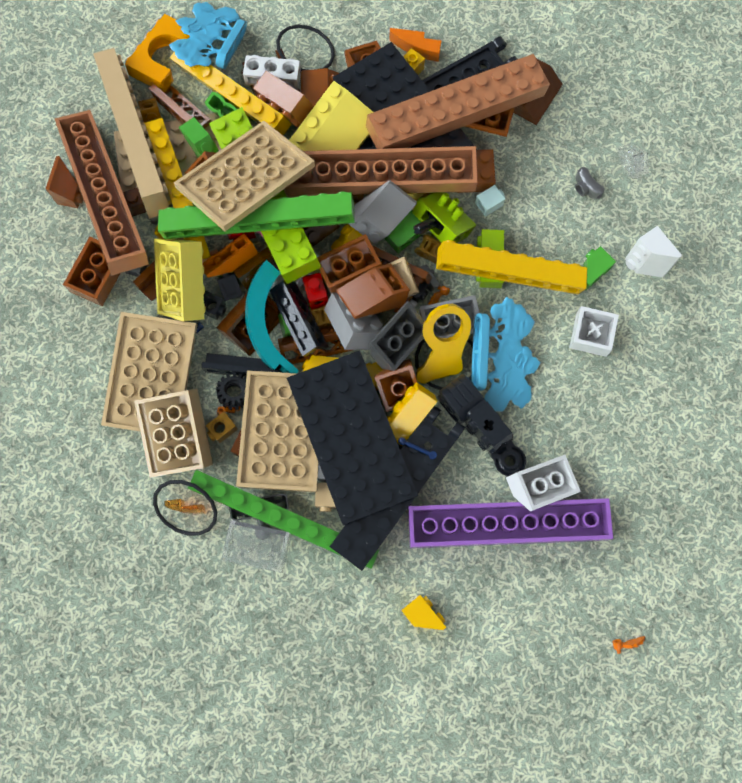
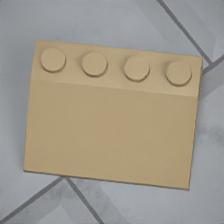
(173, 433)

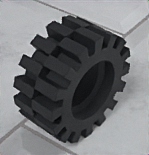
(228, 382)

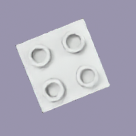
(594, 331)

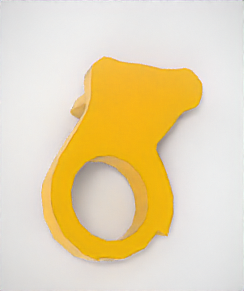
(446, 352)

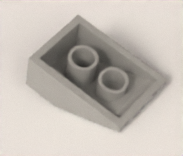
(382, 211)

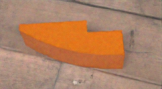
(415, 39)

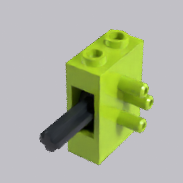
(442, 217)

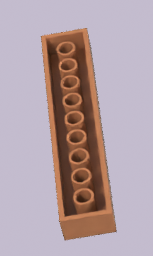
(457, 104)
(409, 168)
(101, 193)

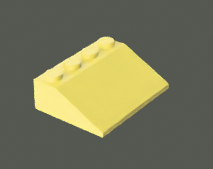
(333, 123)
(179, 279)

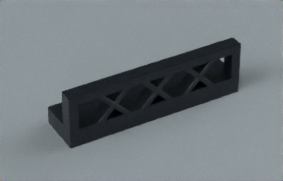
(296, 318)
(233, 364)

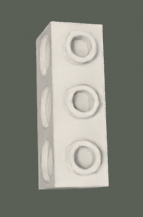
(281, 67)

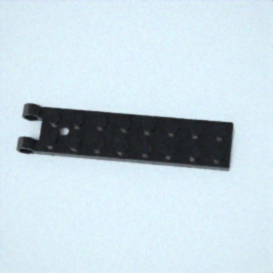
(469, 65)
(363, 537)

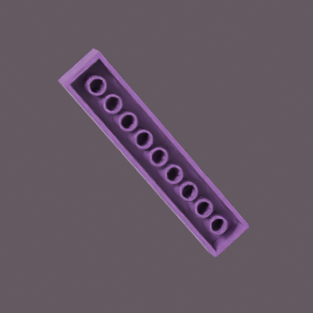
(509, 523)

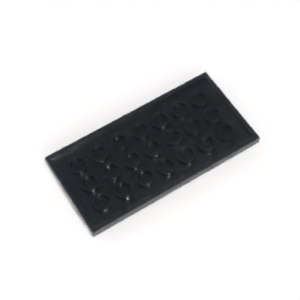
(387, 80)
(352, 438)

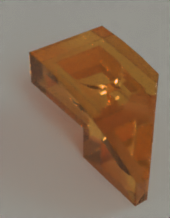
(179, 506)

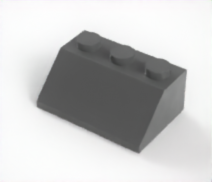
(397, 338)

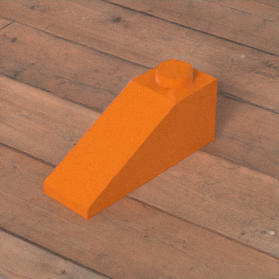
(230, 257)

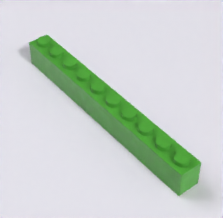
(272, 215)

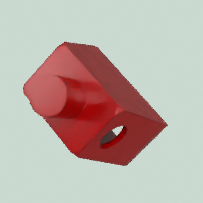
(315, 290)

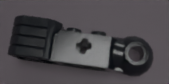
(467, 404)

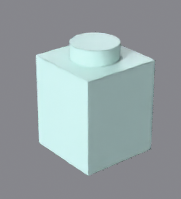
(490, 200)

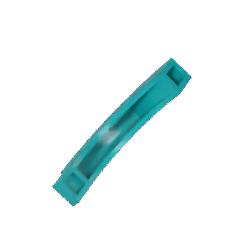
(255, 319)

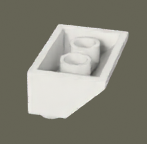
(653, 254)
(543, 483)

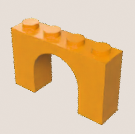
(140, 63)

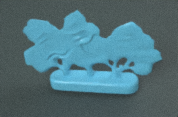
(204, 31)
(510, 361)

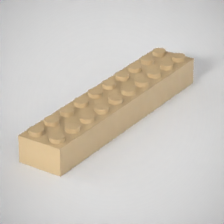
(133, 132)

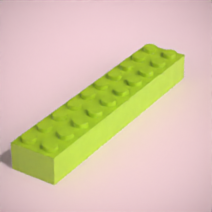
(288, 246)

